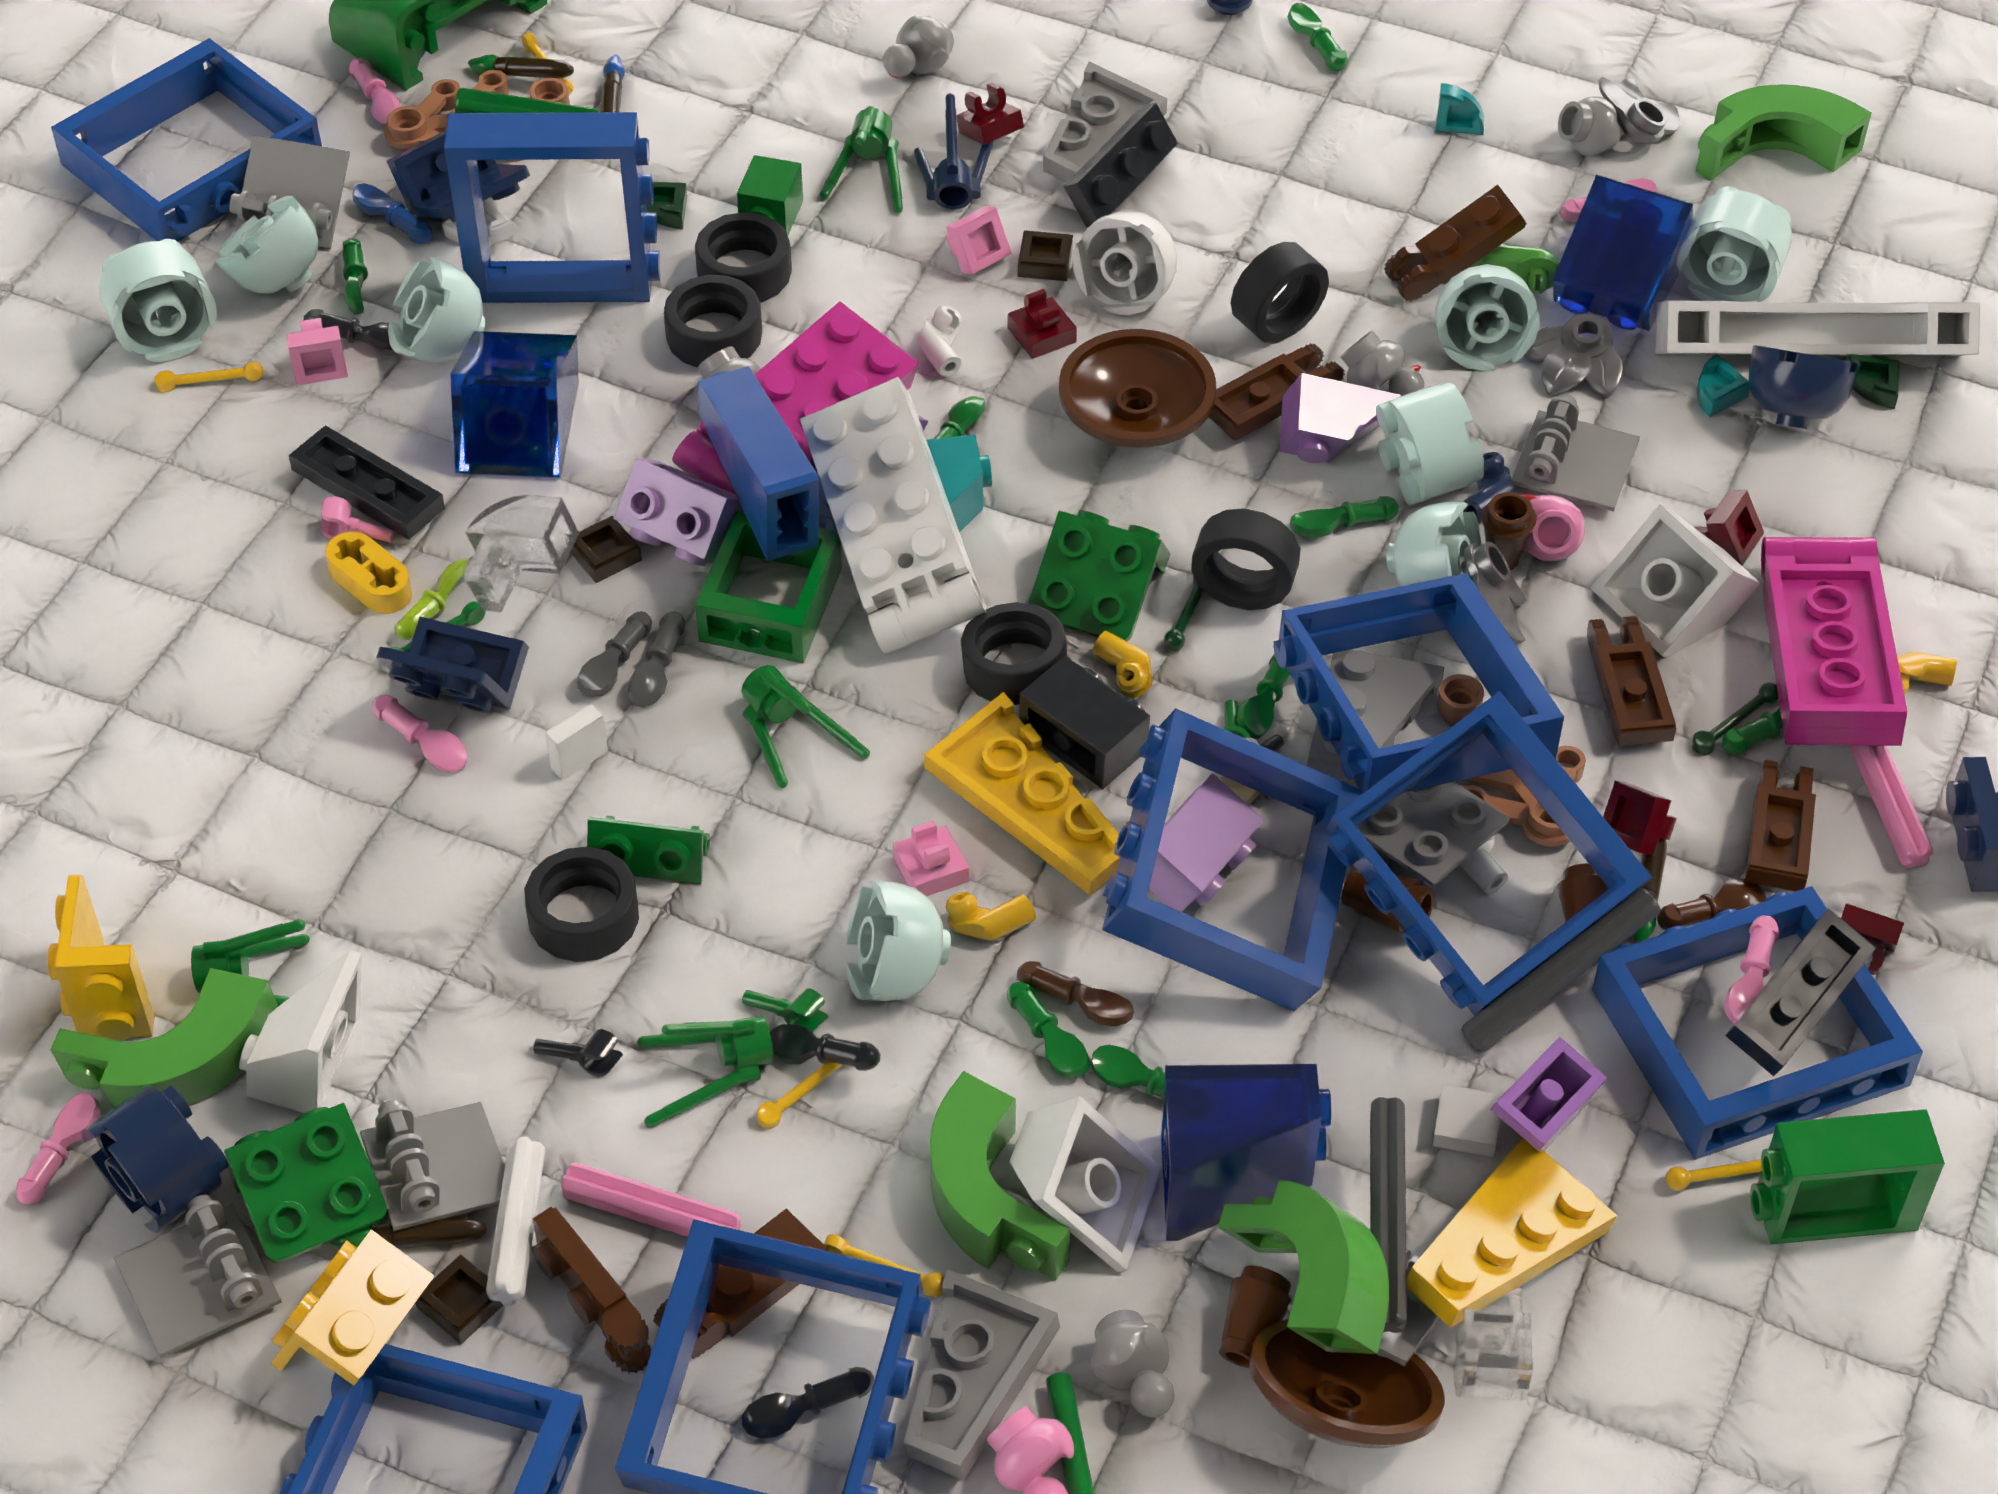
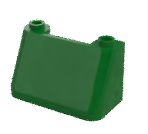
(399, 32)

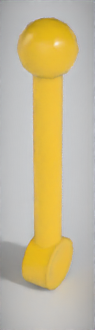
(530, 45)
(167, 380)
(770, 1112)
(1679, 1178)
(931, 1282)

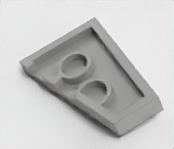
(1095, 115)
(1384, 695)
(974, 1371)

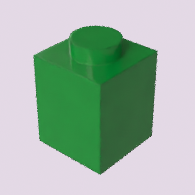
(772, 189)

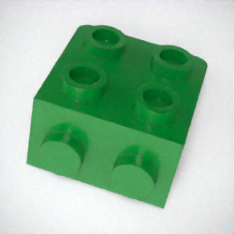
(1097, 573)
(306, 1183)

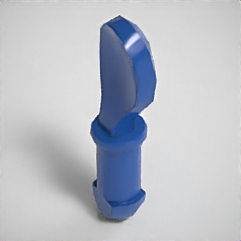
(375, 201)

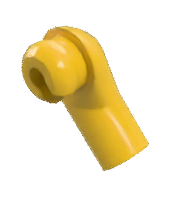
(1131, 664)
(1926, 668)
(986, 923)

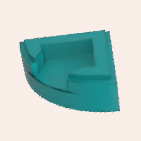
(1458, 111)
(1720, 386)

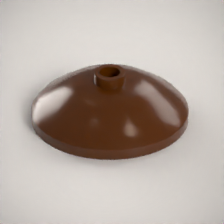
(1137, 388)
(1345, 1395)

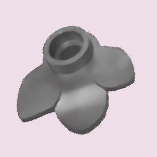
(1640, 117)
(1572, 359)
(1494, 581)

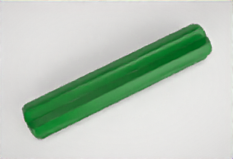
(489, 102)

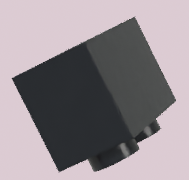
(1085, 721)

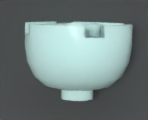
(272, 250)
(437, 312)
(1486, 317)
(1432, 543)
(897, 942)

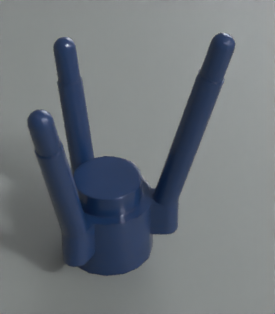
(953, 181)

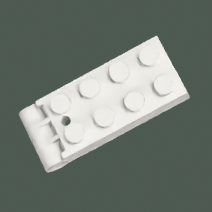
(892, 516)

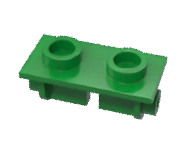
(652, 848)

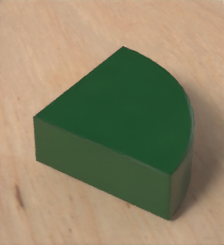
(669, 203)
(1876, 379)

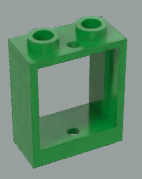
(782, 629)
(1847, 1176)

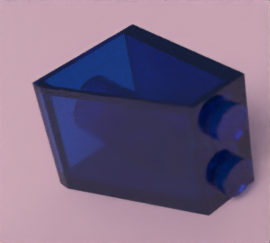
(1622, 254)
(509, 399)
(1235, 1135)

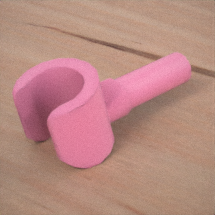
(337, 520)

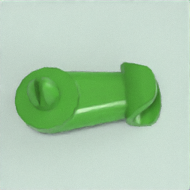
(1531, 264)

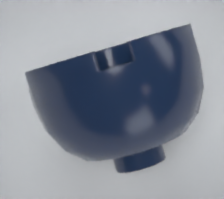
(1799, 384)

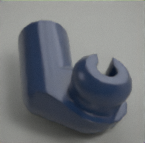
(1495, 481)

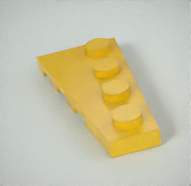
(1017, 785)
(1507, 1234)

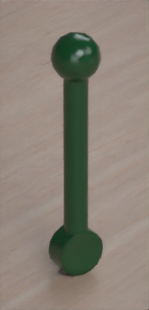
(1175, 638)
(1704, 741)

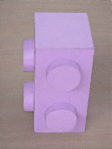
(676, 509)
(1199, 841)

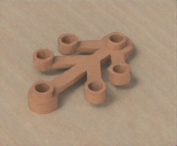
(413, 125)
(1458, 698)

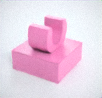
(978, 240)
(316, 353)
(931, 859)

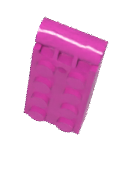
(818, 369)
(1832, 642)

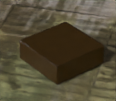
(1045, 255)
(605, 549)
(458, 1299)

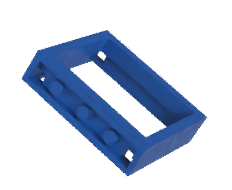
(154, 100)
(552, 138)
(1397, 614)
(1554, 792)
(1194, 943)
(1754, 1111)
(704, 1251)
(453, 1386)

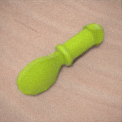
(431, 601)

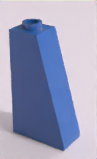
(762, 462)

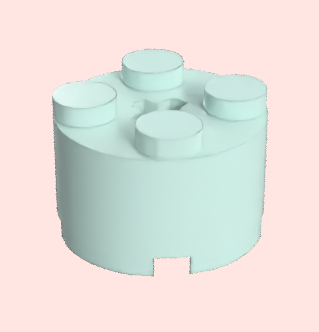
(1735, 247)
(157, 300)
(1429, 442)

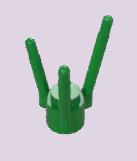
(869, 139)
(776, 700)
(233, 953)
(739, 1043)

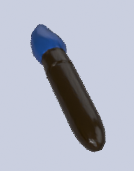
(612, 87)

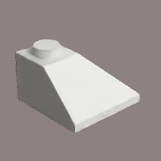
(1674, 583)
(305, 1039)
(1086, 1176)

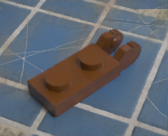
(1455, 244)
(1258, 394)
(1631, 684)
(1781, 830)
(592, 1290)
(744, 1295)

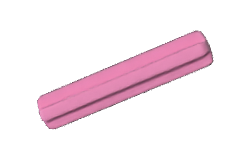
(1893, 805)
(641, 1201)

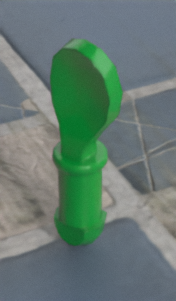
(1306, 21)
(354, 273)
(962, 416)
(1323, 521)
(1257, 712)
(1739, 740)
(1062, 1049)
(1124, 1069)

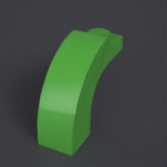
(1783, 118)
(192, 1057)
(978, 1215)
(1342, 1267)

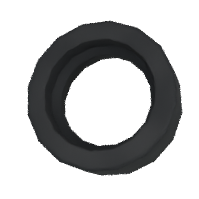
(746, 232)
(1263, 279)
(705, 296)
(1249, 532)
(1008, 625)
(585, 939)

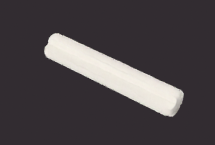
(514, 1221)

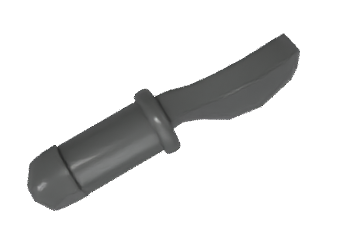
(601, 671)
(649, 679)

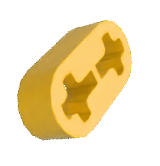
(361, 578)

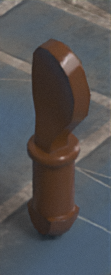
(1733, 895)
(1098, 1004)

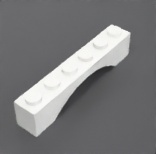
(1818, 327)

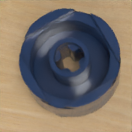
(155, 1155)

